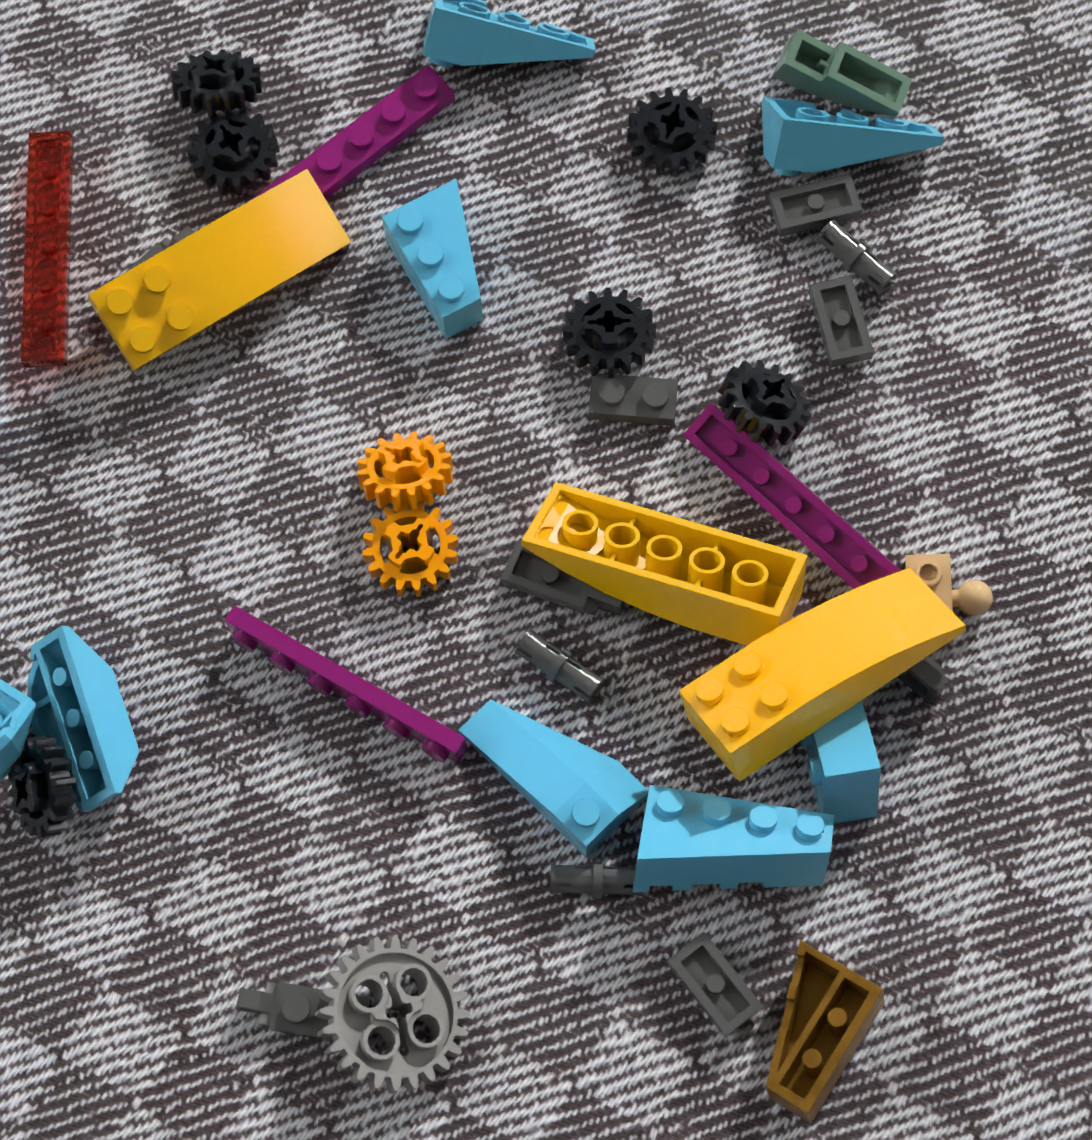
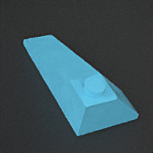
(473, 35)
(814, 141)
(563, 779)

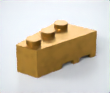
(820, 1030)

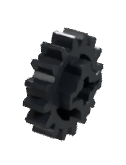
(216, 82)
(658, 118)
(223, 167)
(609, 332)
(764, 403)
(43, 787)

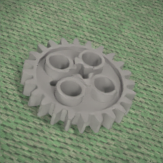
(352, 1022)

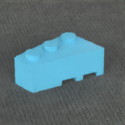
(437, 256)
(844, 766)

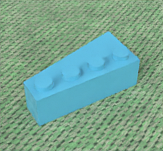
(729, 842)

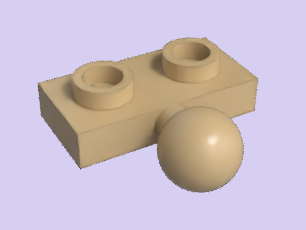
(935, 571)

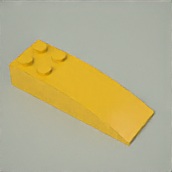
(218, 269)
(669, 564)
(815, 668)

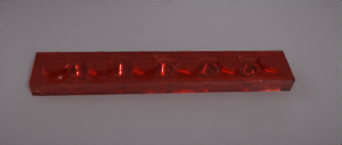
(47, 250)

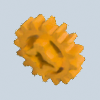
(405, 471)
(419, 531)

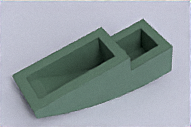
(841, 75)

